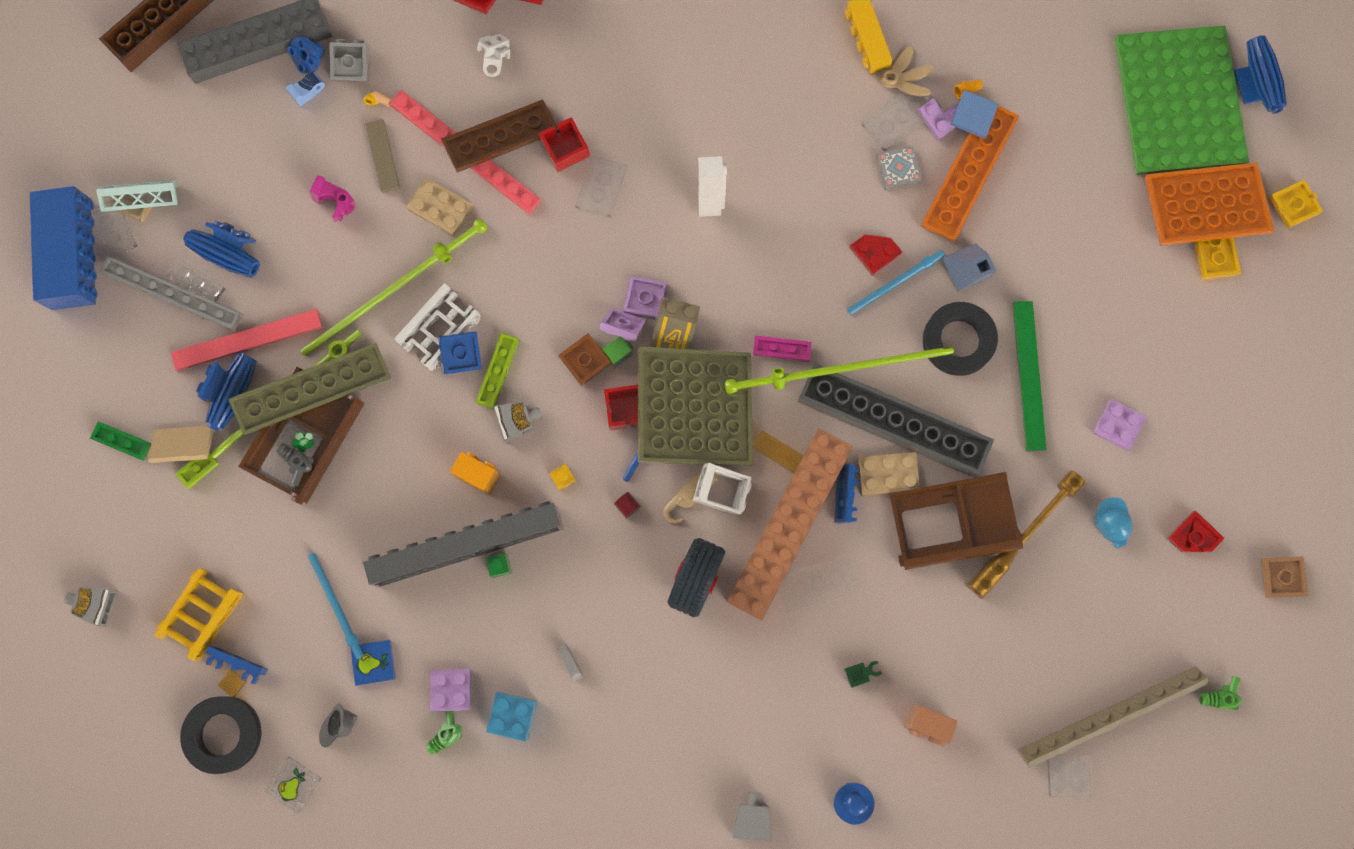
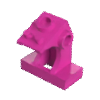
(325, 190)

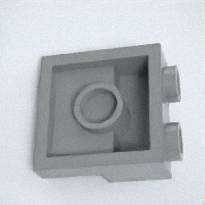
(349, 60)

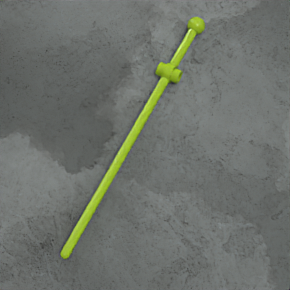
(441, 253)
(780, 378)

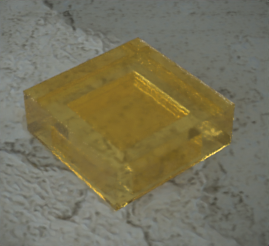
(232, 683)

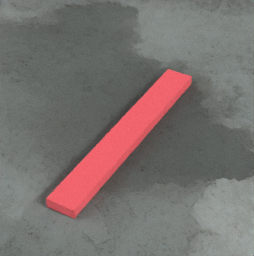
(246, 340)

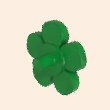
(302, 441)

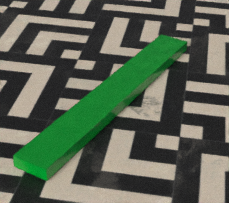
(1029, 376)

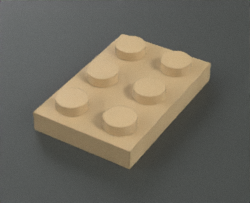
(439, 206)
(888, 473)

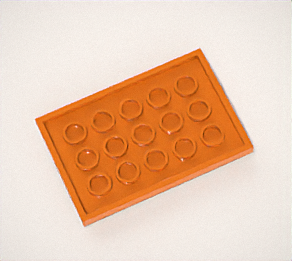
(1208, 204)

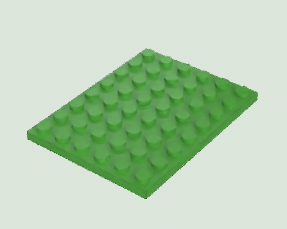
(1181, 100)

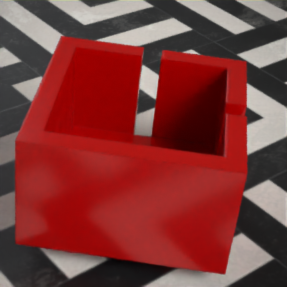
(565, 148)
(622, 407)

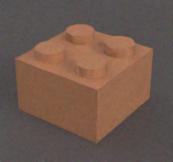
(932, 724)

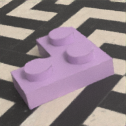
(936, 119)

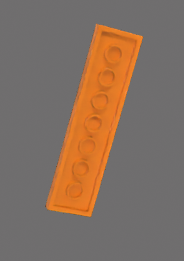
(968, 177)

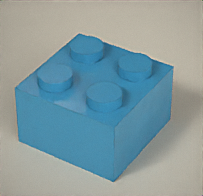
(511, 716)

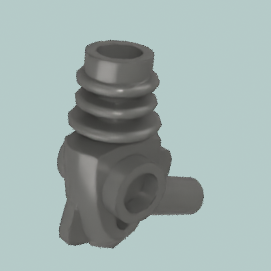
(296, 460)

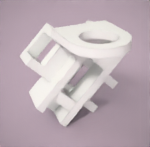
(494, 48)

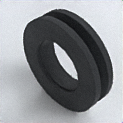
(979, 320)
(192, 735)

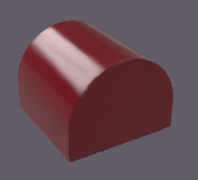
(627, 505)

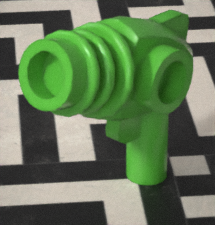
(1223, 698)
(446, 736)

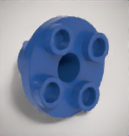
(305, 54)
(854, 803)

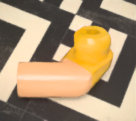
(376, 98)

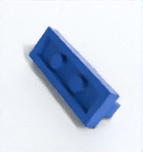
(845, 494)
(235, 662)

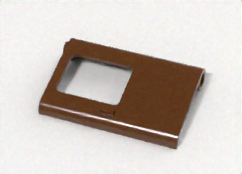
(983, 514)

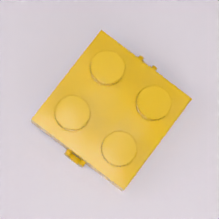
(1296, 204)

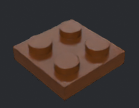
(584, 359)

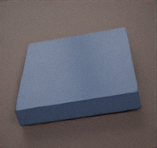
(974, 114)

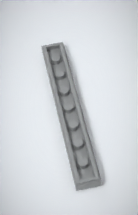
(171, 293)

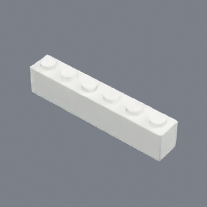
(711, 185)

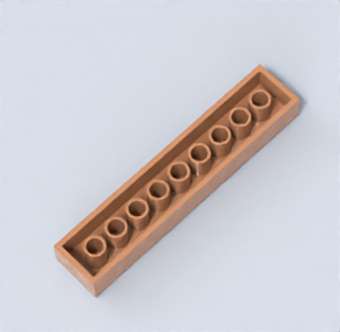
(789, 524)

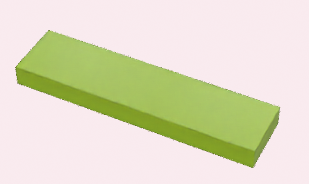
(497, 371)

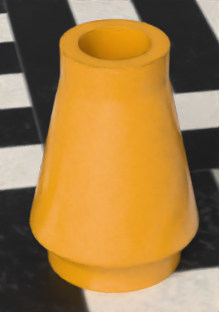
(970, 86)

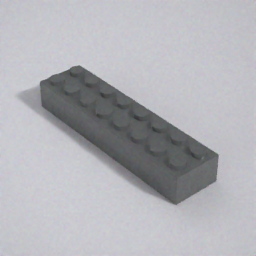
(252, 39)

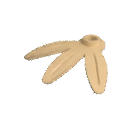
(900, 80)

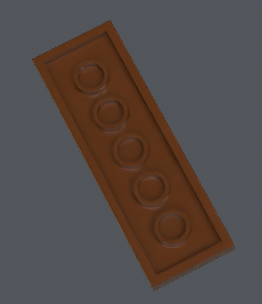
(498, 136)

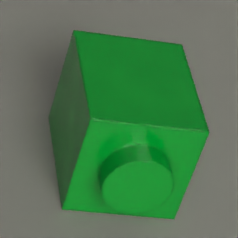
(498, 565)

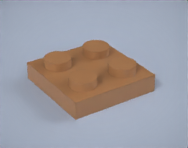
(1284, 577)

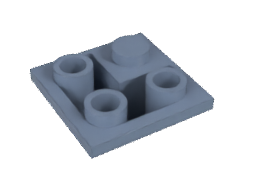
(969, 266)

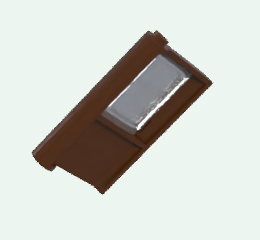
(329, 428)

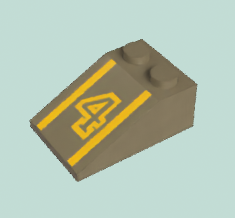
(674, 324)

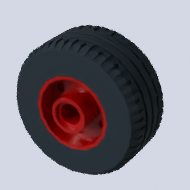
(696, 577)

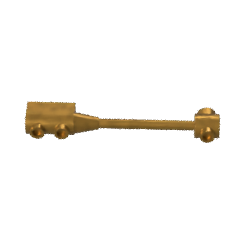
(999, 565)

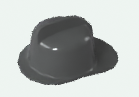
(336, 725)

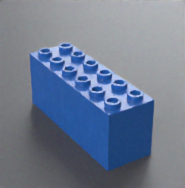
(62, 248)

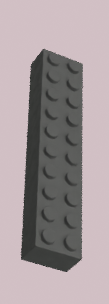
(897, 421)
(463, 545)

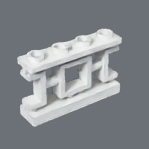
(427, 317)

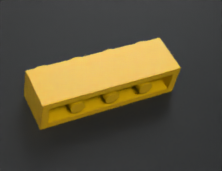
(868, 35)

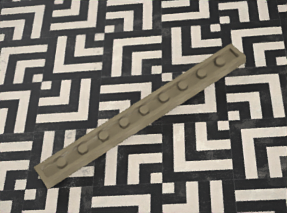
(1113, 716)

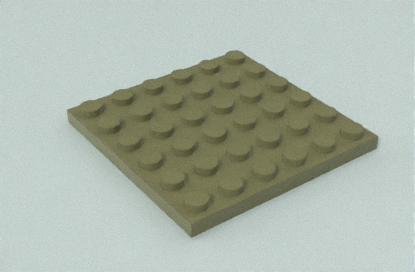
(686, 408)

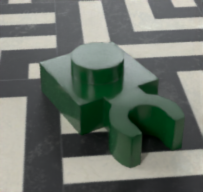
(859, 674)

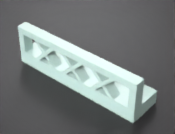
(134, 188)

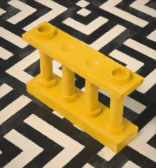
(207, 631)

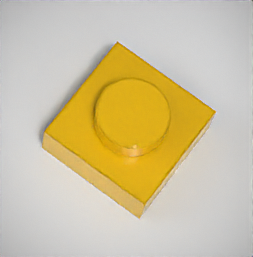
(562, 476)

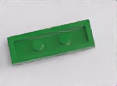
(120, 441)

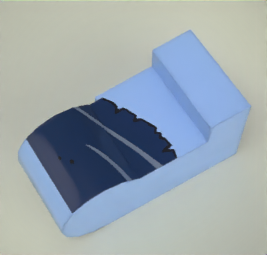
(306, 88)

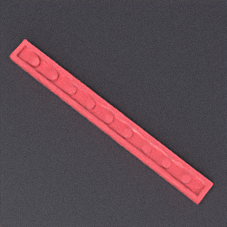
(487, 170)

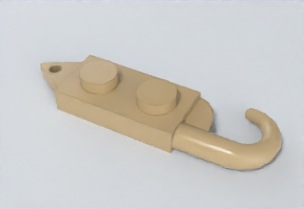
(684, 497)

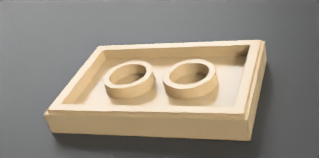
(180, 444)

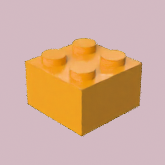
(475, 473)

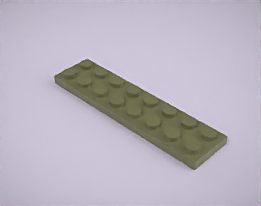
(309, 389)

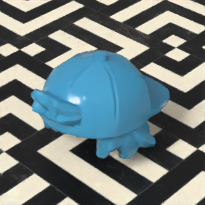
(1114, 521)

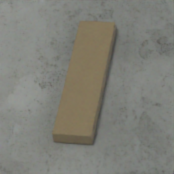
(382, 155)

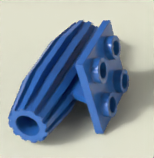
(1263, 77)
(224, 248)
(223, 385)

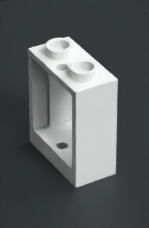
(704, 485)

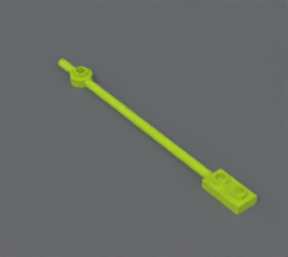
(197, 469)

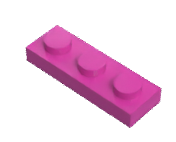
(782, 348)

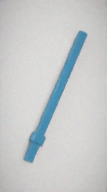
(925, 263)
(351, 638)

